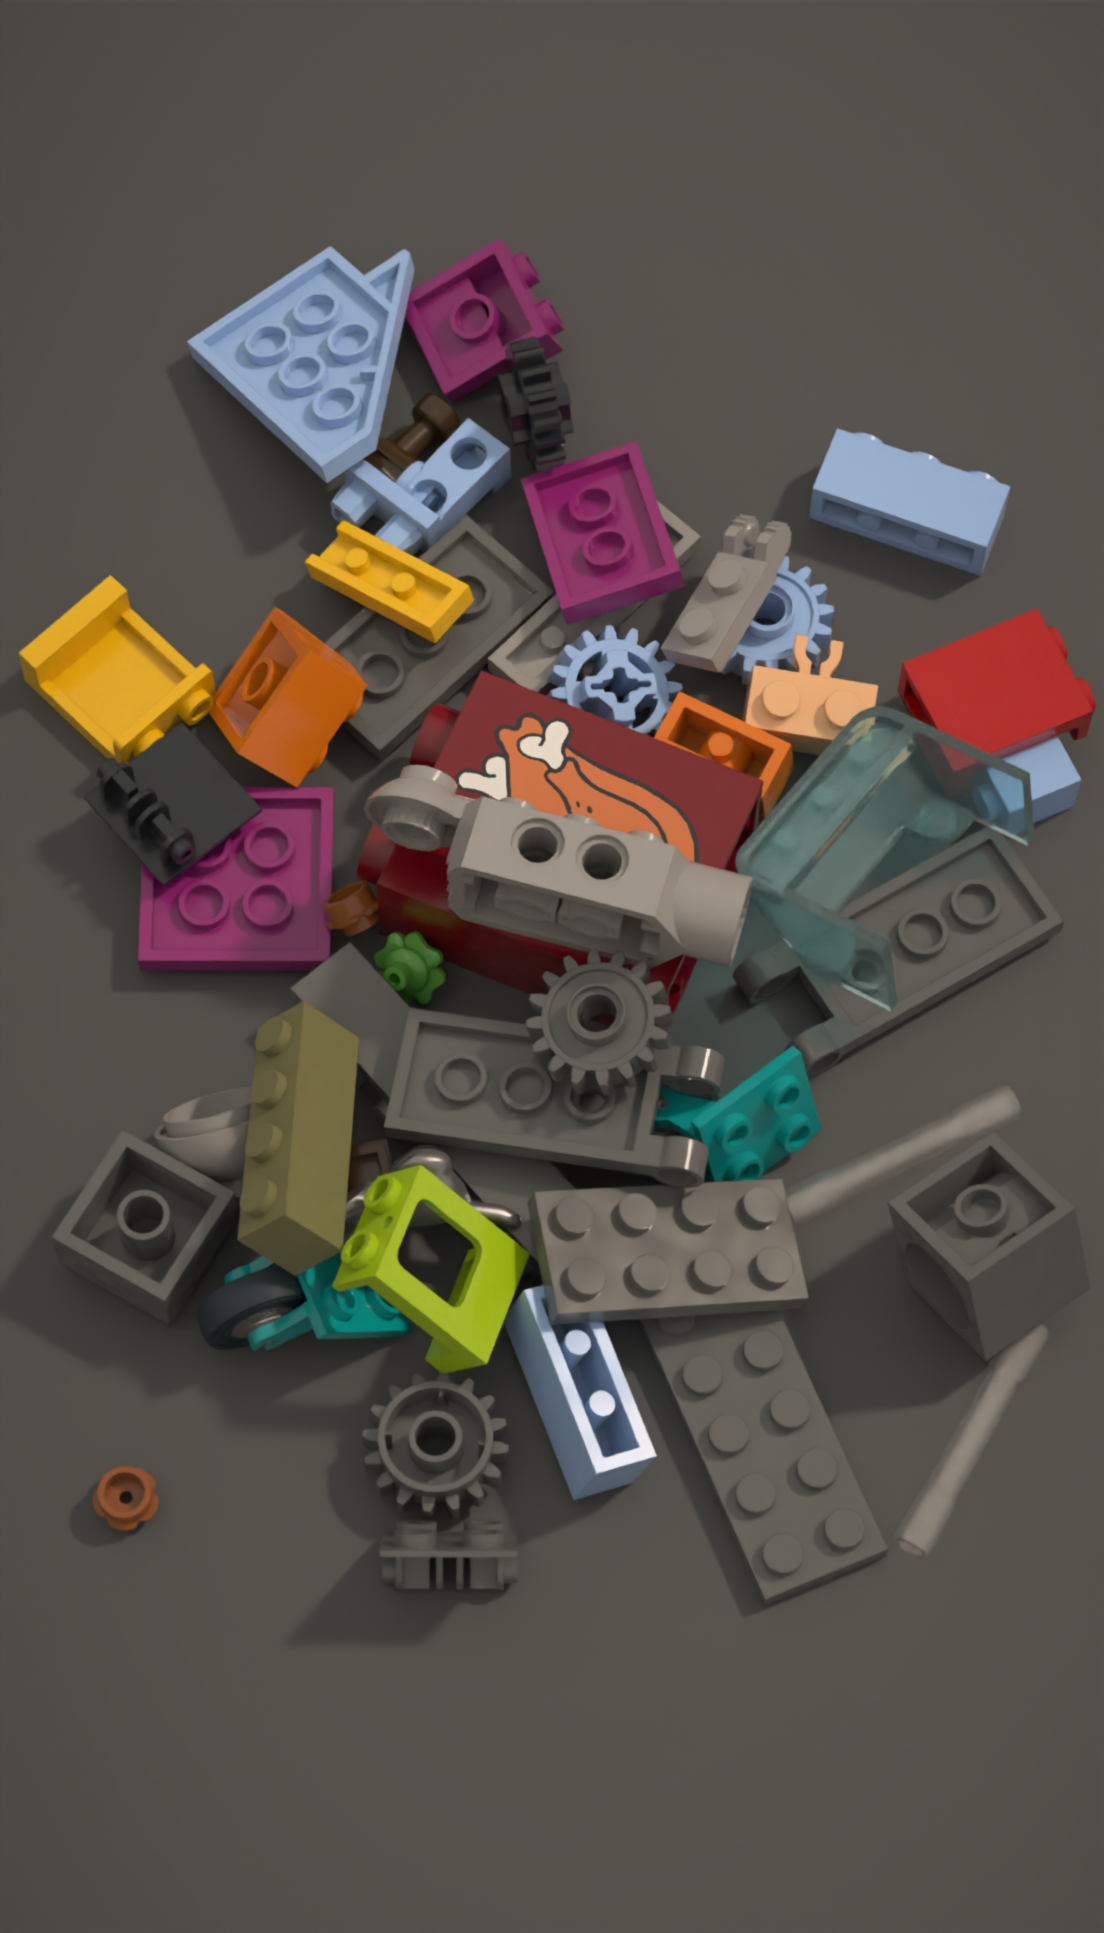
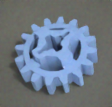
(624, 667)

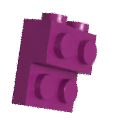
(472, 313)

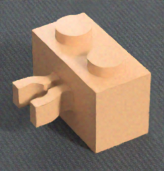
(805, 706)

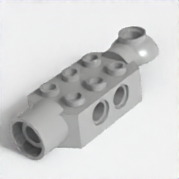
(565, 874)

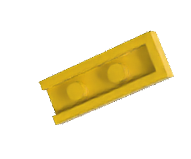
(391, 582)

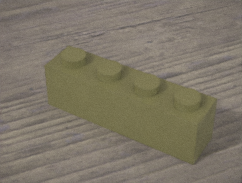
(299, 1139)

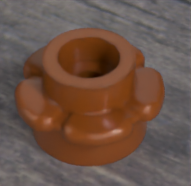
(352, 908)
(120, 1481)

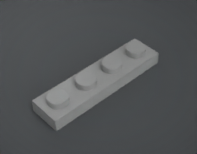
(536, 645)

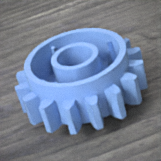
(796, 611)

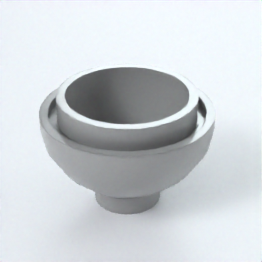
(210, 1135)

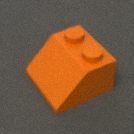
(286, 699)

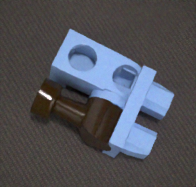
(420, 498)

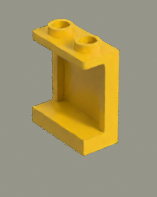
(115, 675)

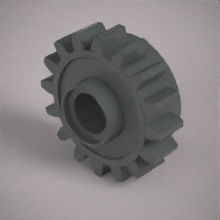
(592, 990)
(440, 1479)

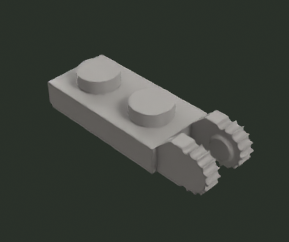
(728, 595)

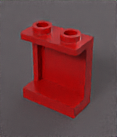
(1000, 687)

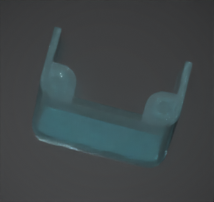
(847, 813)

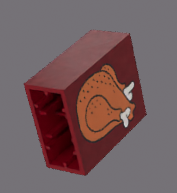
(562, 764)

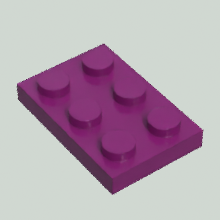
(602, 533)

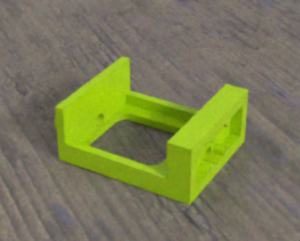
(472, 1318)

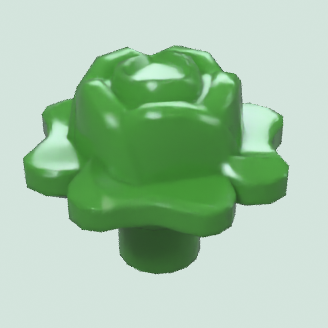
(411, 966)

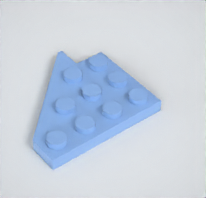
(315, 356)

